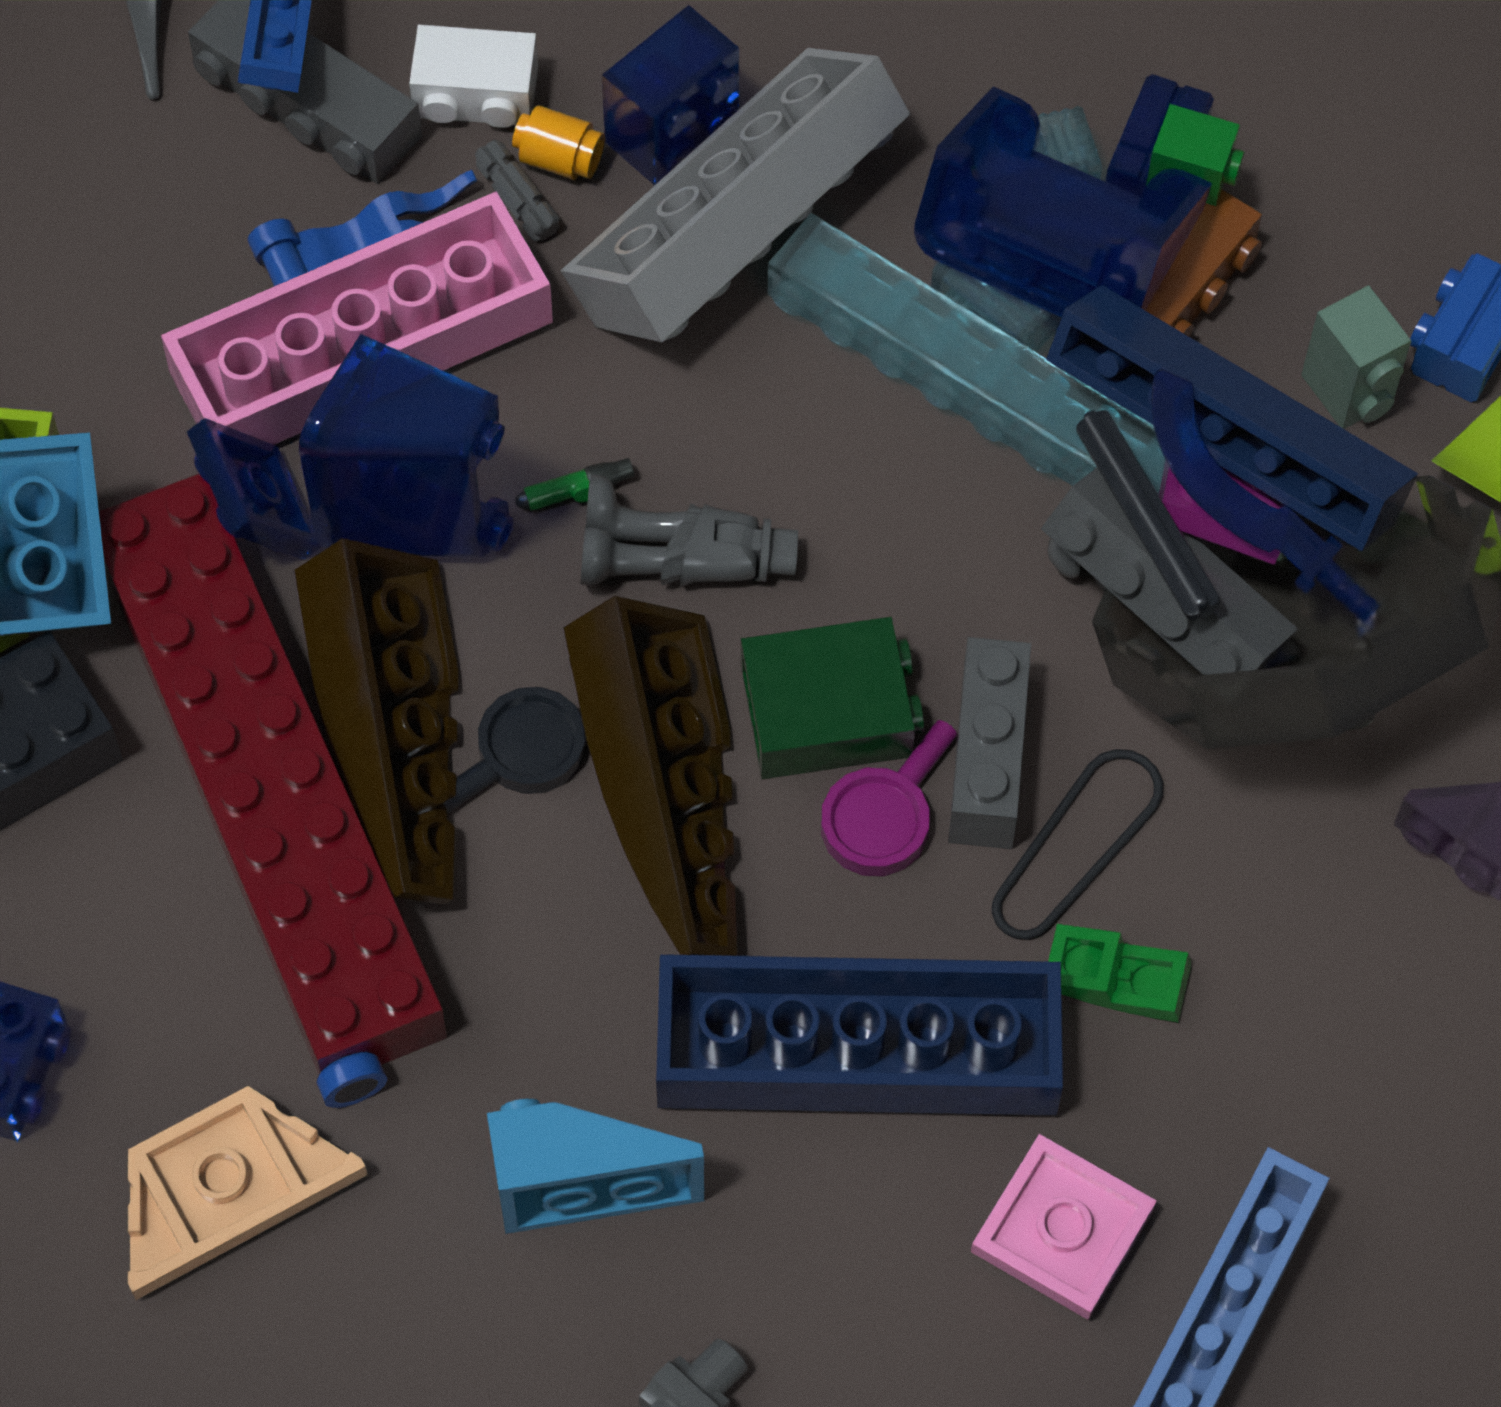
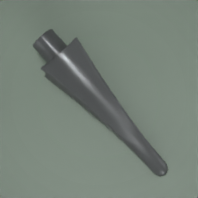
(145, 21)

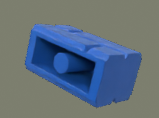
(1464, 337)

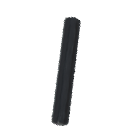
(1148, 515)

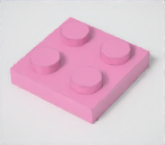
(1063, 1226)

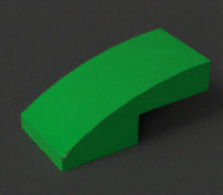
(1120, 975)

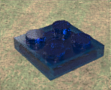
(252, 489)

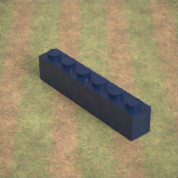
(1241, 418)

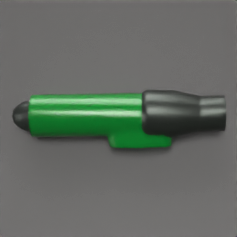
(572, 485)

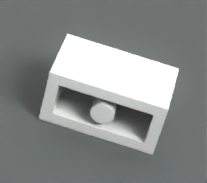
(473, 74)

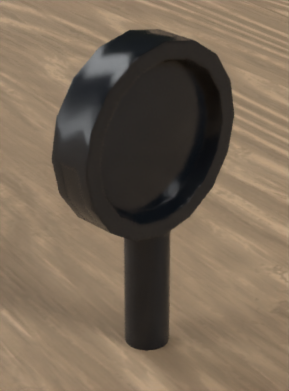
(526, 744)

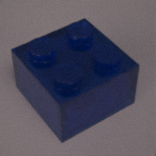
(670, 94)

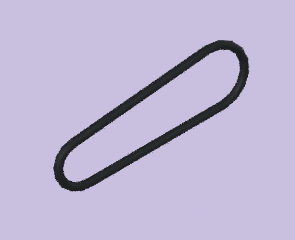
(1098, 866)

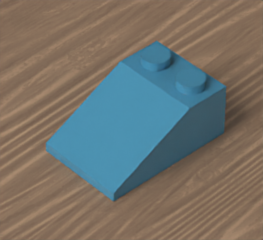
(50, 536)
(583, 1166)

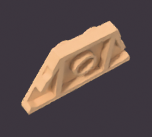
(222, 1183)

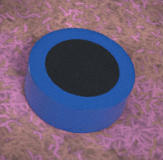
(351, 1079)

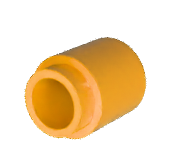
(558, 143)

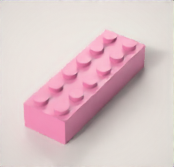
(427, 292)

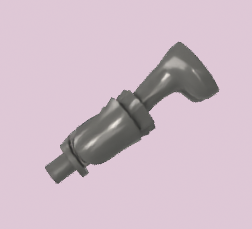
(702, 543)

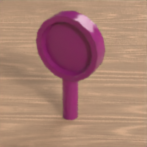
(879, 817)

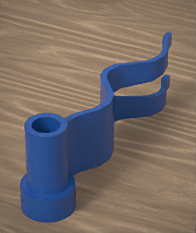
(294, 254)

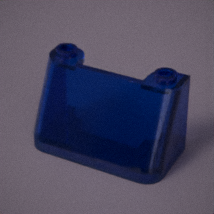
(1041, 224)
(398, 456)

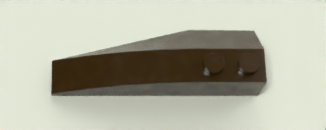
(383, 694)
(657, 751)

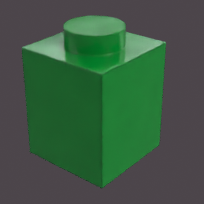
(1198, 146)

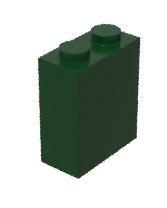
(829, 697)

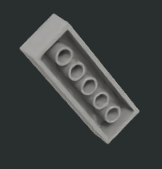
(736, 194)

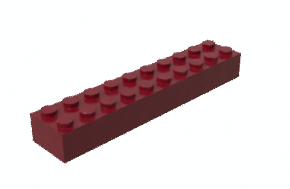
(267, 779)

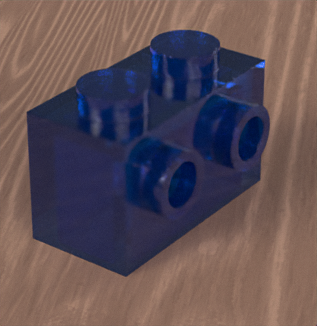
(30, 1039)

